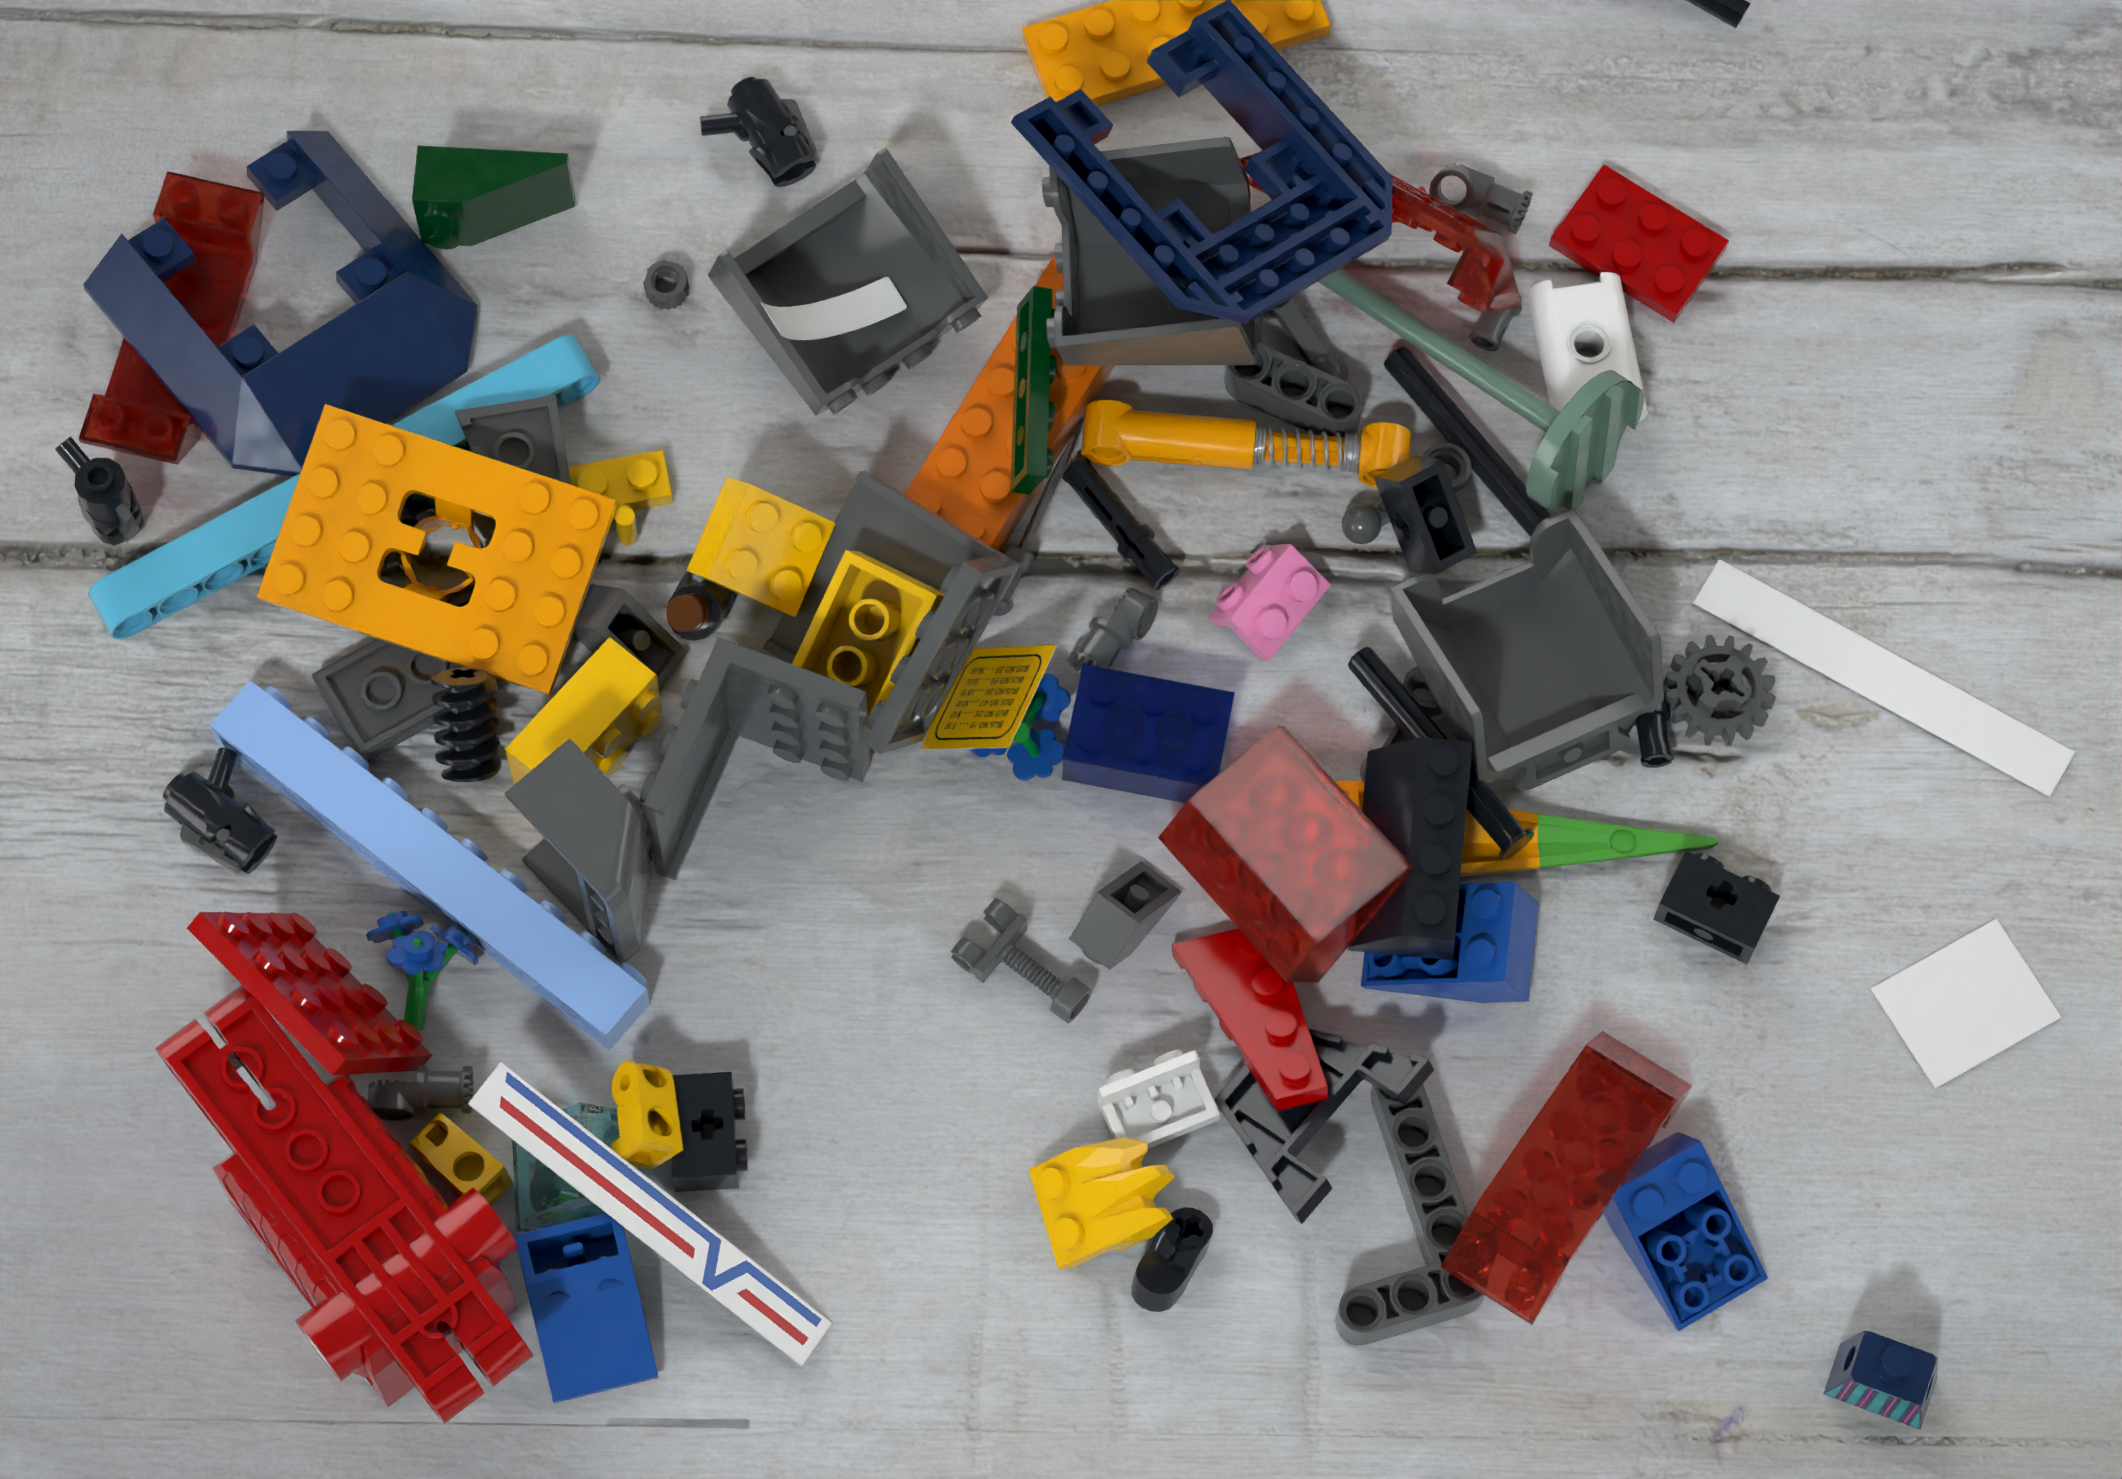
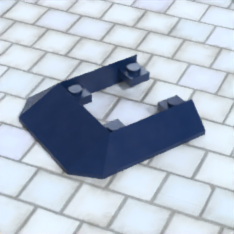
(1322, 182)
(373, 360)

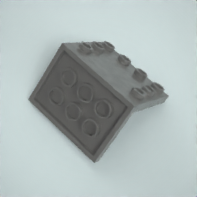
(933, 551)
(761, 701)

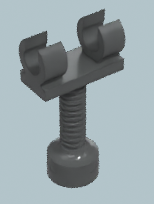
(1067, 997)

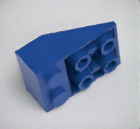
(1489, 957)
(1683, 1231)
(586, 1307)

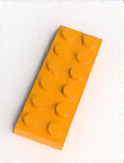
(1109, 43)

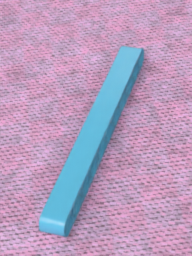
(246, 535)

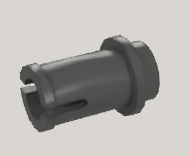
(1492, 327)

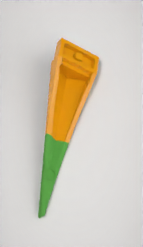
(1558, 841)

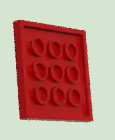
(311, 992)

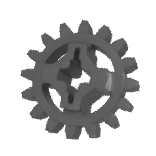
(1706, 677)

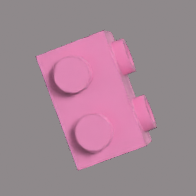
(1270, 598)

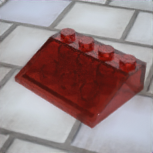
(1286, 856)

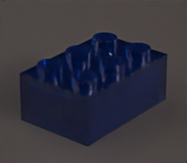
(1146, 734)

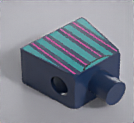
(1884, 1377)

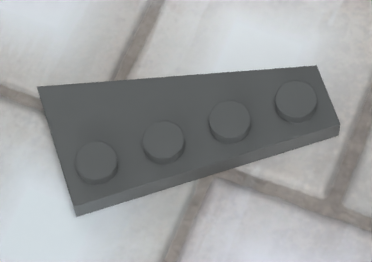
(519, 434)

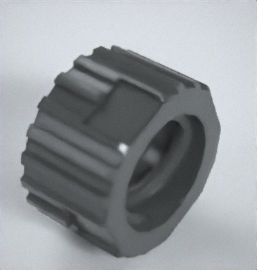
(671, 270)

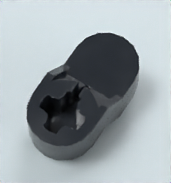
(1158, 1280)

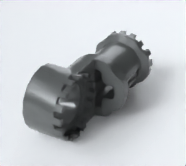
(1484, 197)
(1107, 637)
(432, 1090)

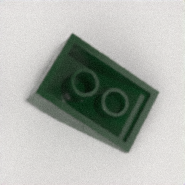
(484, 193)

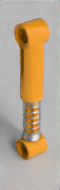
(1119, 434)

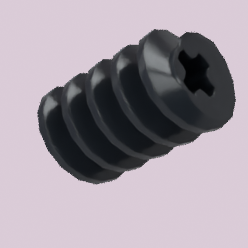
(469, 723)

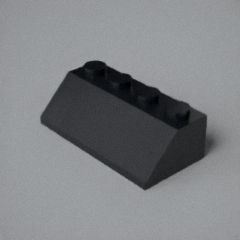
(1420, 805)

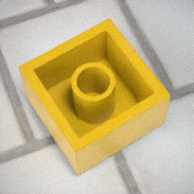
(761, 546)

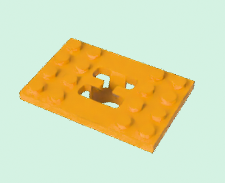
(524, 581)

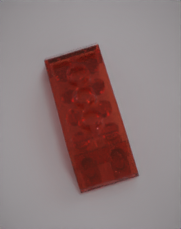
(224, 233)
(1484, 267)
(1563, 1175)

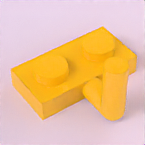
(632, 480)

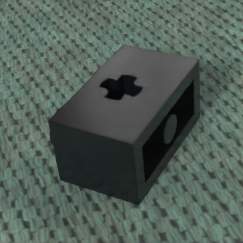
(1425, 514)
(1732, 929)
(716, 1161)

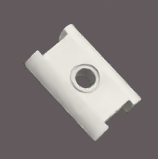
(1577, 319)

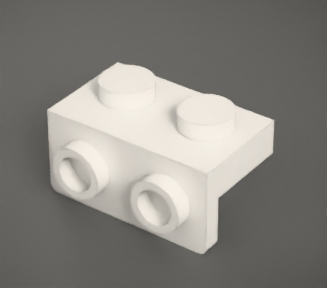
(1158, 1100)

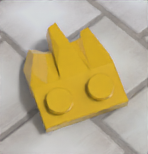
(1099, 1199)

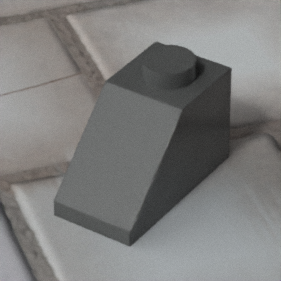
(617, 615)
(1123, 915)

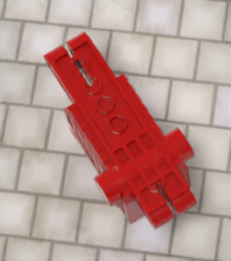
(351, 1217)

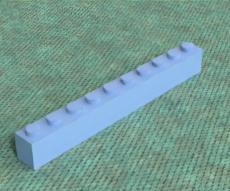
(432, 864)

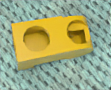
(646, 1115)
(460, 1160)

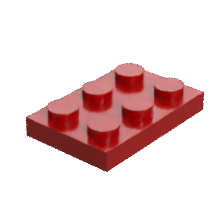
(1640, 238)

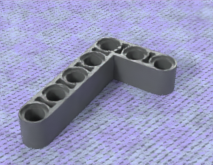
(1425, 1214)

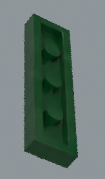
(1032, 409)

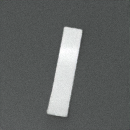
(839, 313)

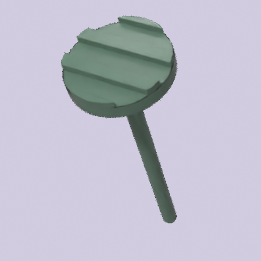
(1577, 440)

